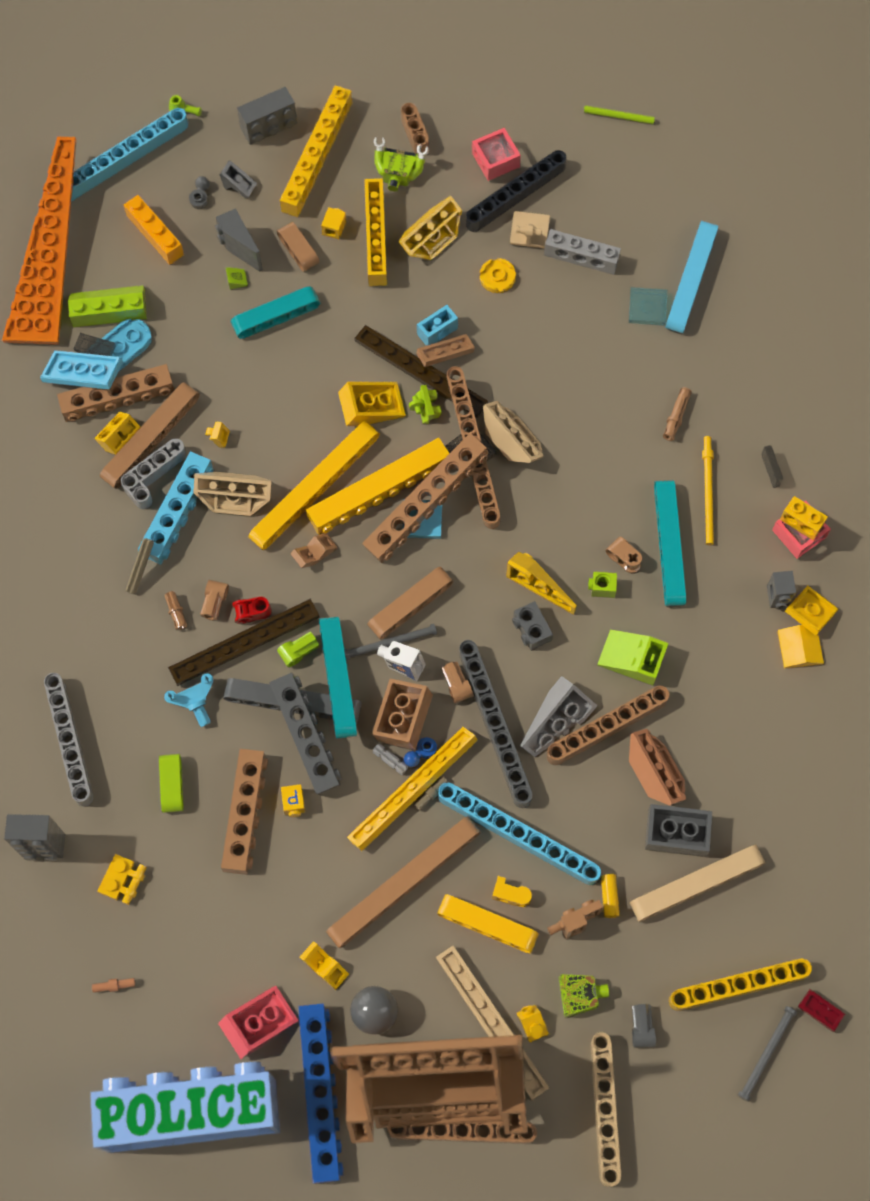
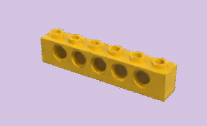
(375, 232)

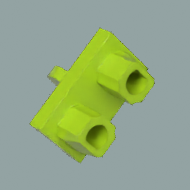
(422, 404)

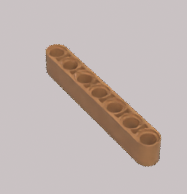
(150, 434)
(603, 733)
(472, 1136)

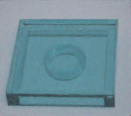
(647, 306)

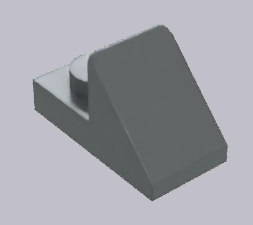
(234, 177)

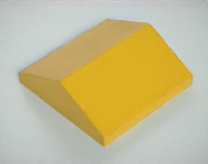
(799, 647)

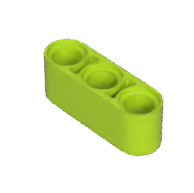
(171, 783)

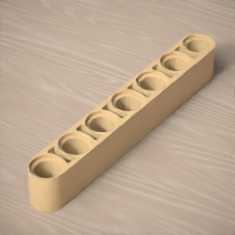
(697, 883)
(601, 1119)

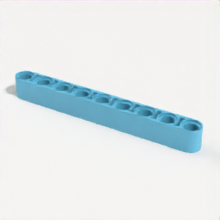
(159, 133)
(523, 842)

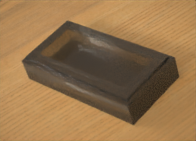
(93, 345)
(772, 466)

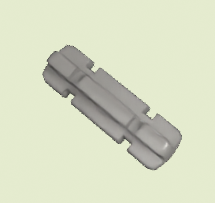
(390, 759)

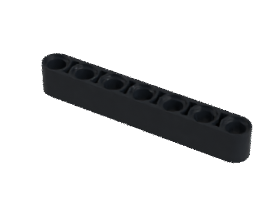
(512, 197)

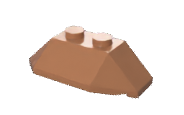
(656, 768)

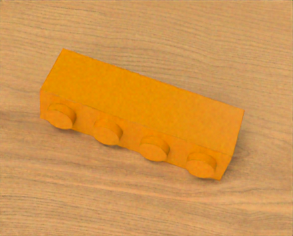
(153, 229)

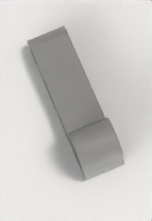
(156, 471)

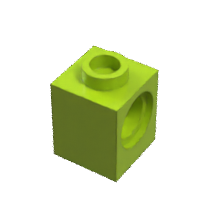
(609, 579)

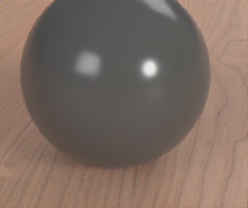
(374, 1010)

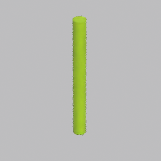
(618, 114)

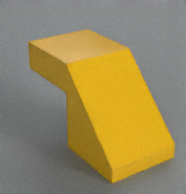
(324, 965)

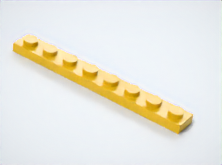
(412, 788)

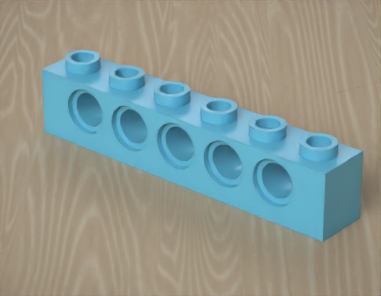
(193, 464)

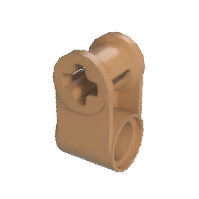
(622, 553)

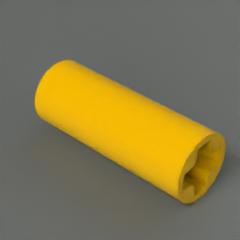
(610, 896)

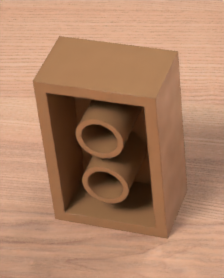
(402, 714)

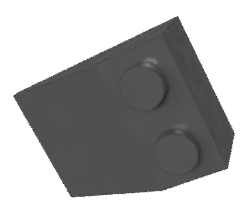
(237, 239)

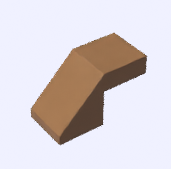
(315, 551)

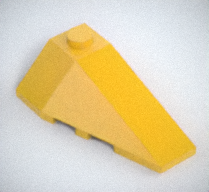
(529, 574)

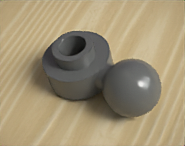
(201, 184)

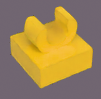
(218, 434)

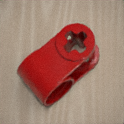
(250, 610)

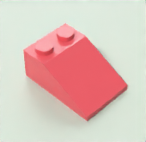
(257, 1022)

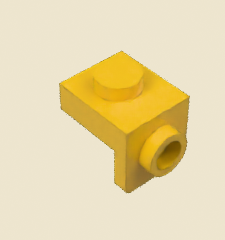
(532, 1022)

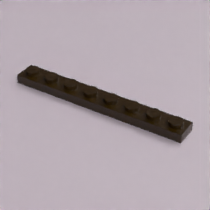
(413, 366)
(243, 642)

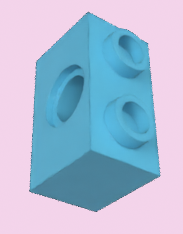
(437, 326)

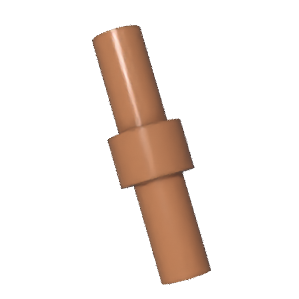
(113, 985)

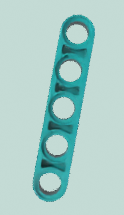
(275, 312)

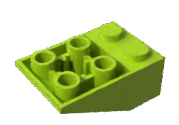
(633, 655)

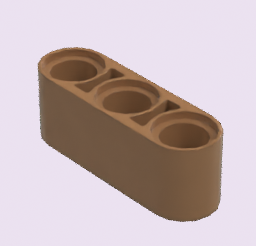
(414, 127)
(298, 246)

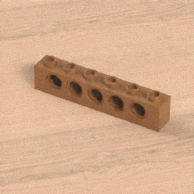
(123, 385)
(247, 760)

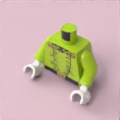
(398, 166)

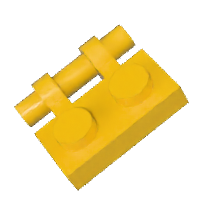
(116, 877)

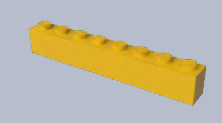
(376, 487)

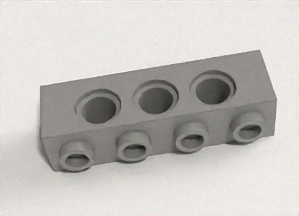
(582, 251)

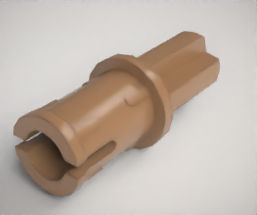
(175, 611)

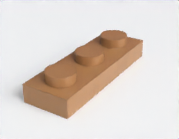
(445, 350)

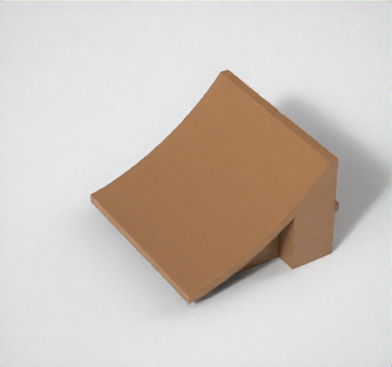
(435, 1082)

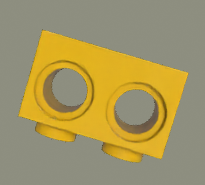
(117, 433)
(803, 518)

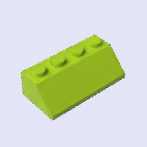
(107, 306)

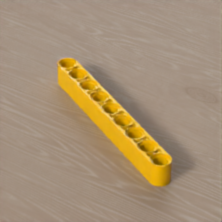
(313, 485)

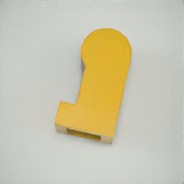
(511, 895)

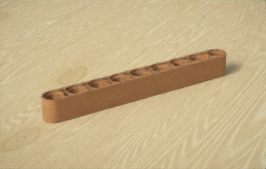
(465, 421)
(403, 882)

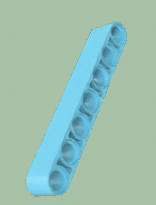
(691, 277)

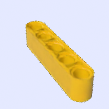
(488, 924)

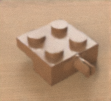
(575, 921)

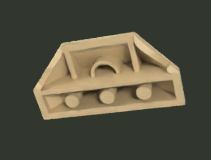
(510, 434)
(232, 492)

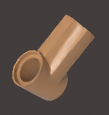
(215, 594)
(458, 686)

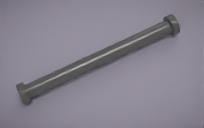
(400, 639)
(745, 1094)

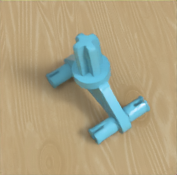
(193, 699)

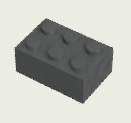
(267, 115)
(678, 830)

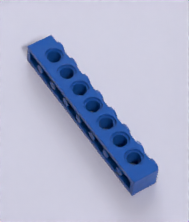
(307, 1015)

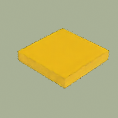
(811, 610)

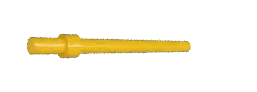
(708, 456)

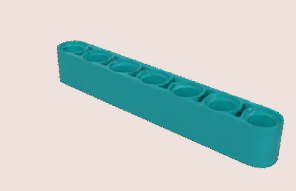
(670, 543)
(337, 677)

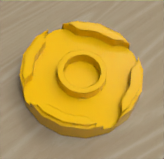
(497, 275)

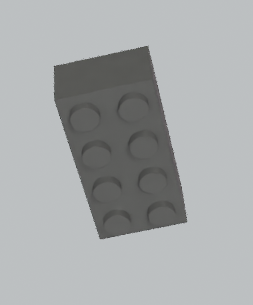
(35, 836)

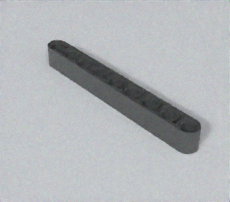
(500, 731)

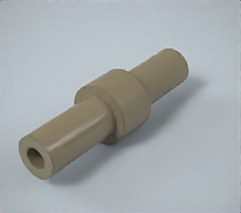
(430, 794)

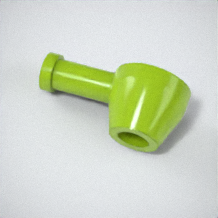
(181, 104)

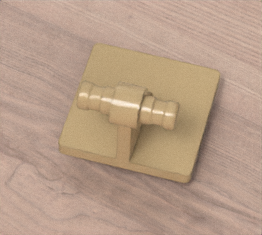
(529, 229)

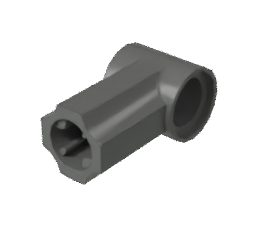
(643, 1033)

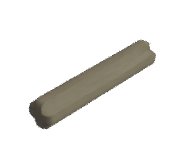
(139, 565)

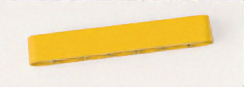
(748, 978)

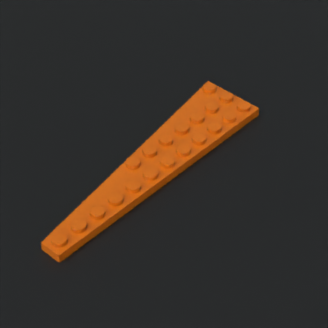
(39, 294)

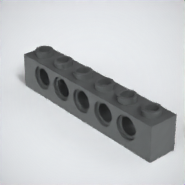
(280, 688)

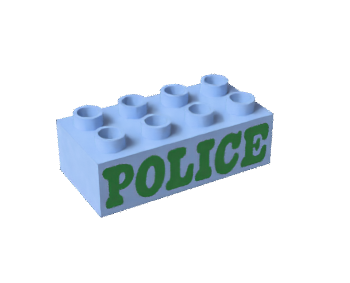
(184, 1111)

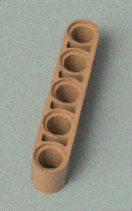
(410, 603)

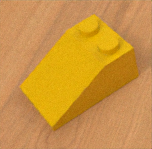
(370, 402)

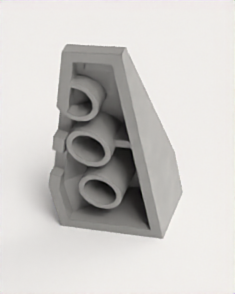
(558, 713)

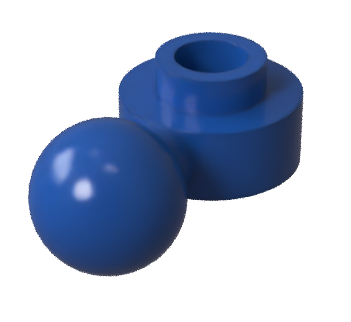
(412, 758)

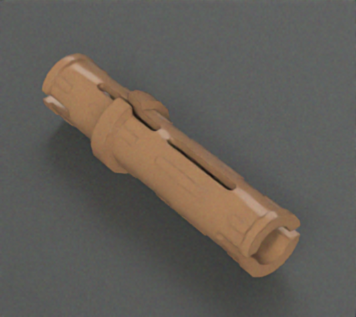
(674, 421)

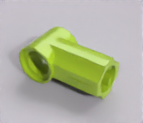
(293, 651)

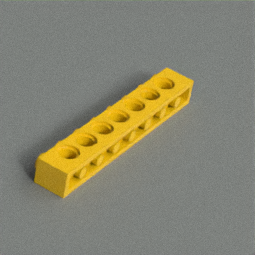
(316, 151)

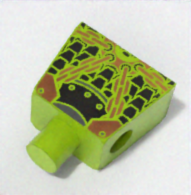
(580, 993)

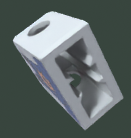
(403, 659)

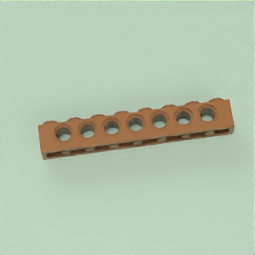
(427, 487)

